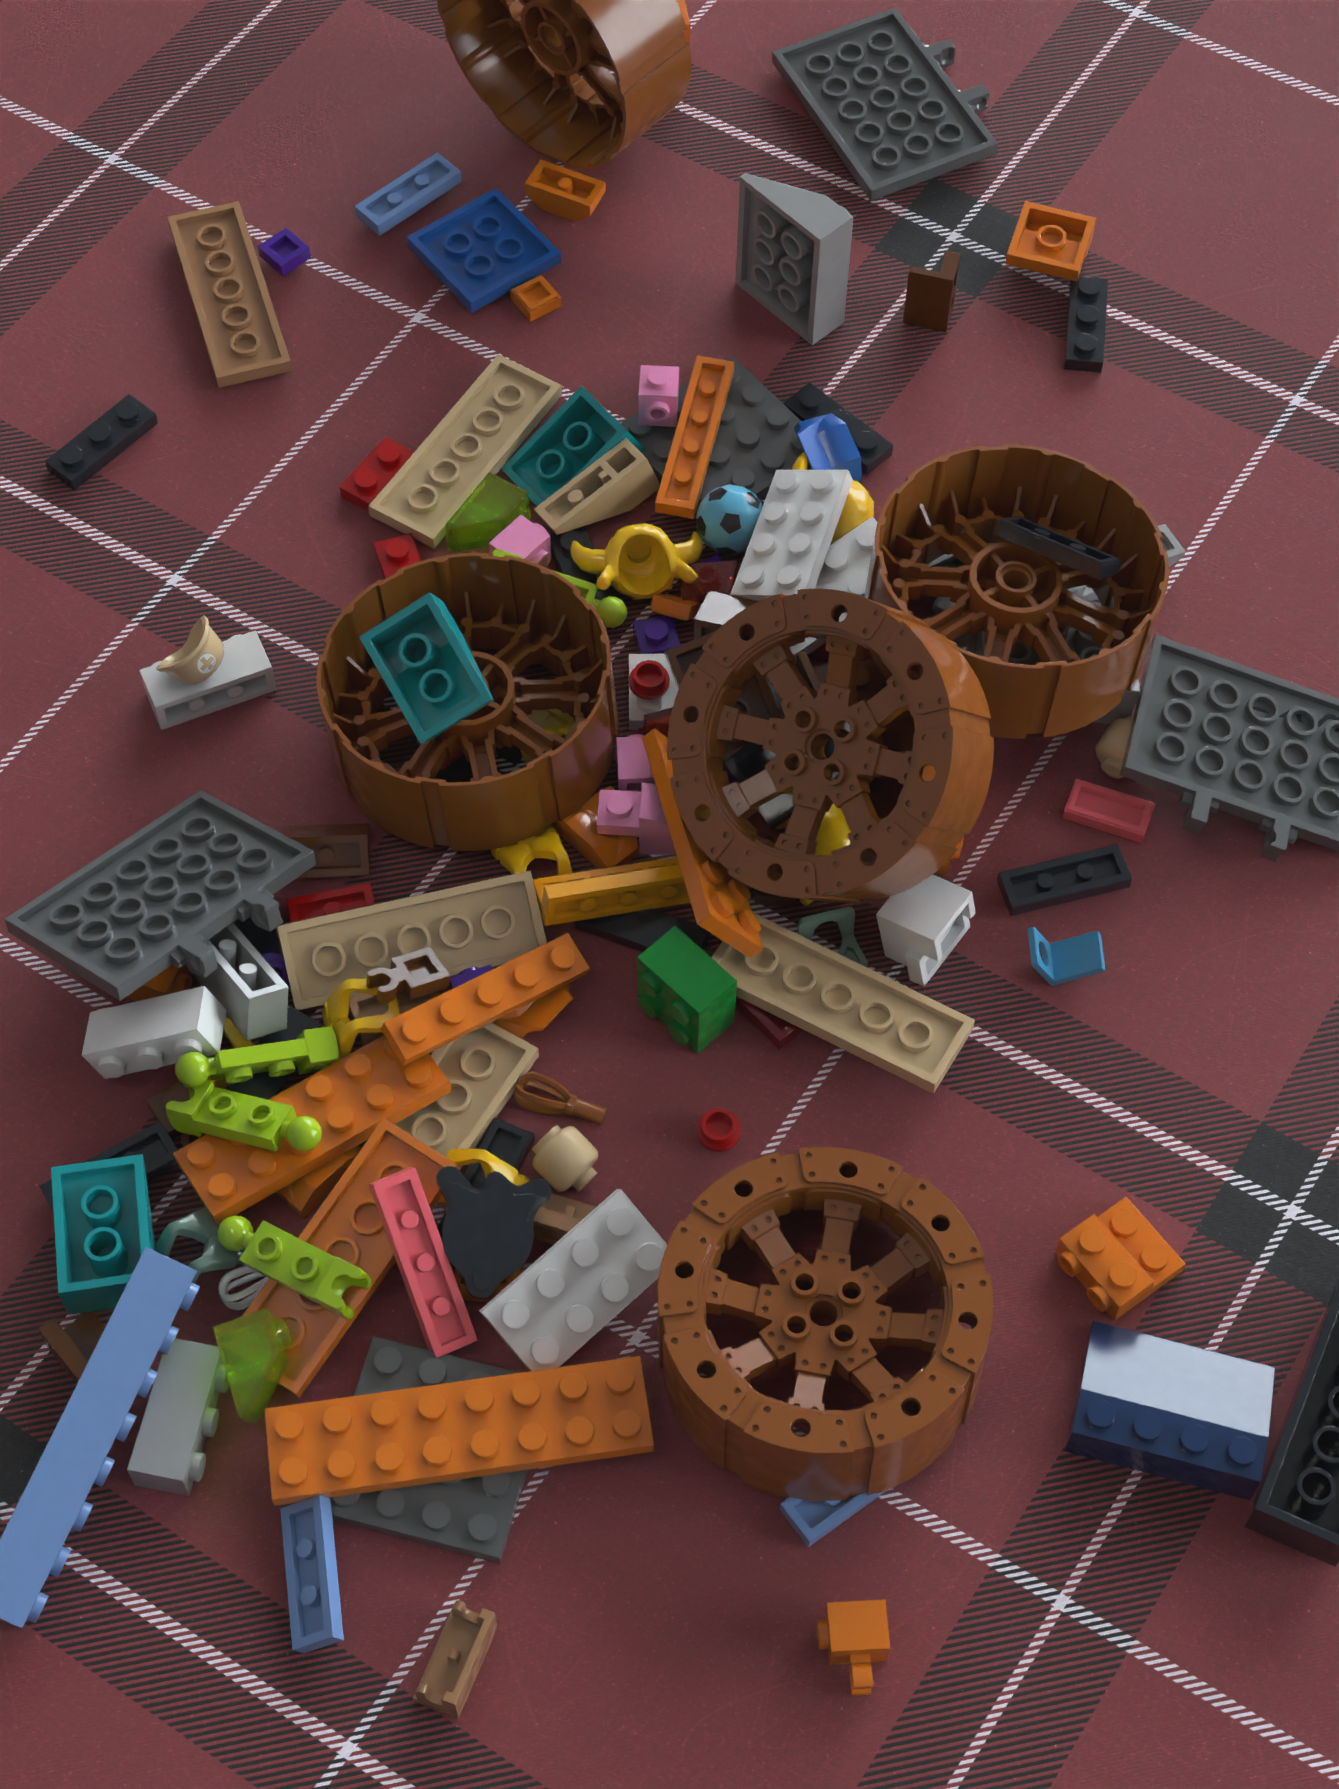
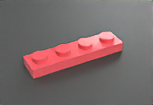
(423, 1262)

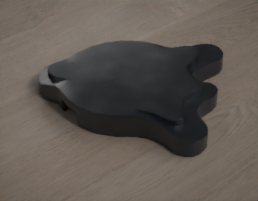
(489, 1227)

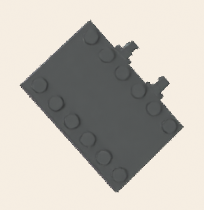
(887, 102)
(1209, 746)
(163, 896)

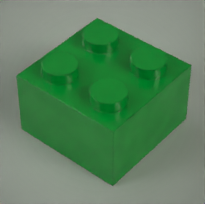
(685, 990)

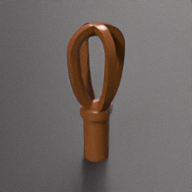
(571, 1103)

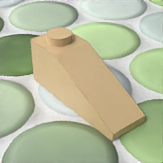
(601, 491)

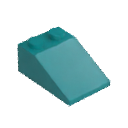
(565, 446)
(427, 667)
(99, 1229)

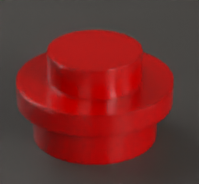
(649, 680)
(718, 1130)

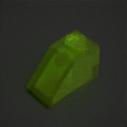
(486, 513)
(253, 1359)

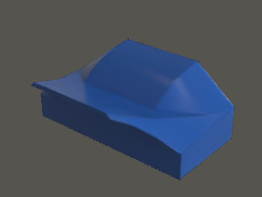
(829, 445)

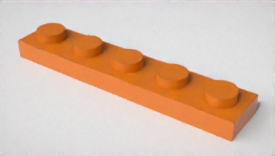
(694, 437)
(484, 999)

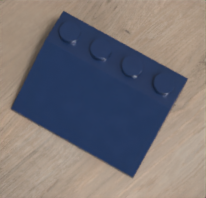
(1172, 1410)

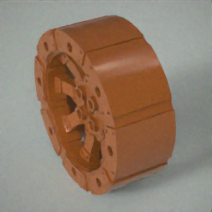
(549, 64)
(1017, 592)
(498, 606)
(928, 816)
(849, 1449)

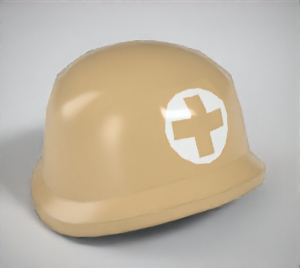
(198, 656)

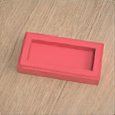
(1108, 810)

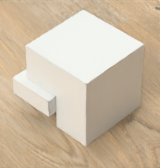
(925, 925)

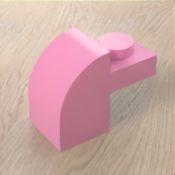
(636, 815)

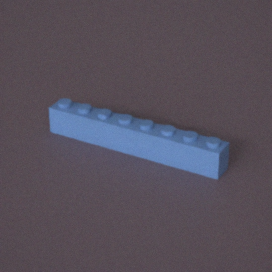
(89, 1425)

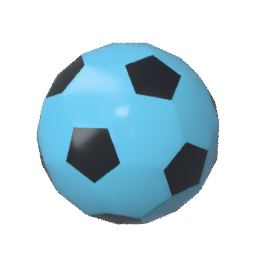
(728, 518)

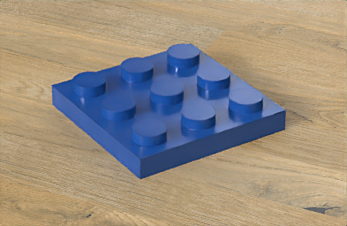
(483, 250)

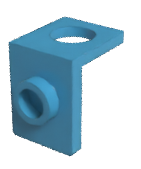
(1067, 958)

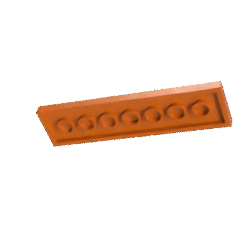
(458, 1430)

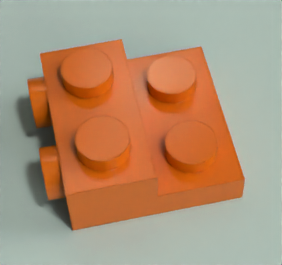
(1051, 241)
(1118, 1258)

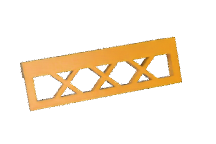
(610, 891)

